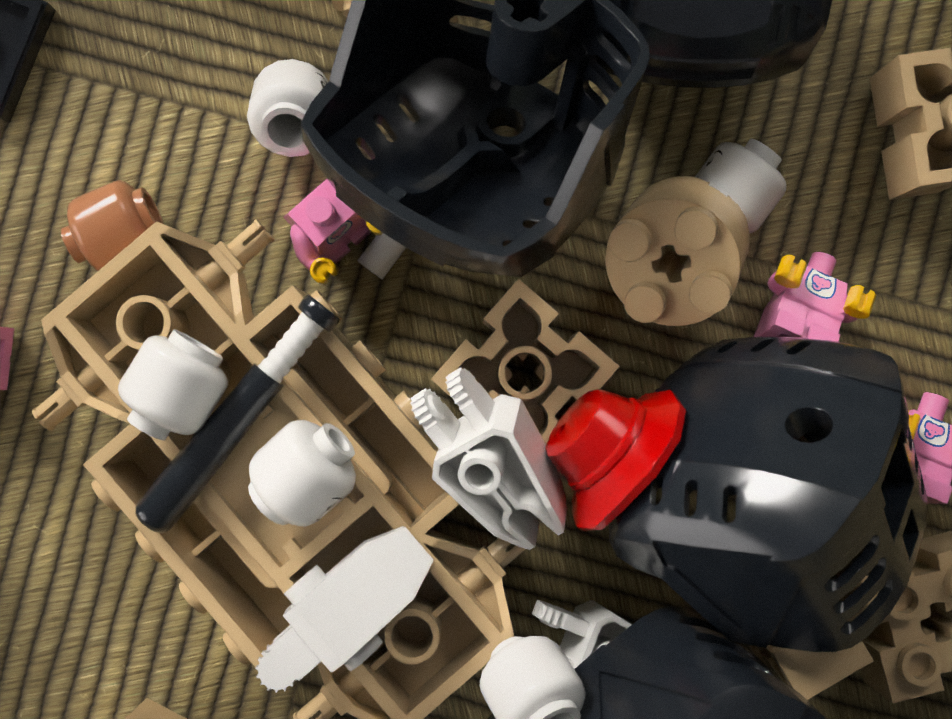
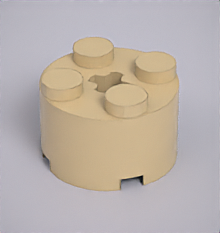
(660, 282)

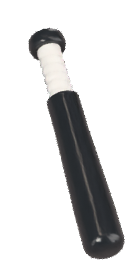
(209, 448)

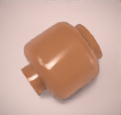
(107, 222)

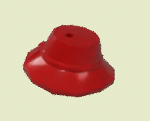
(613, 450)

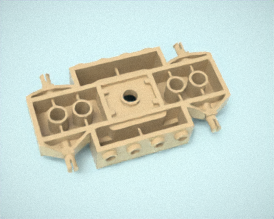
(223, 546)

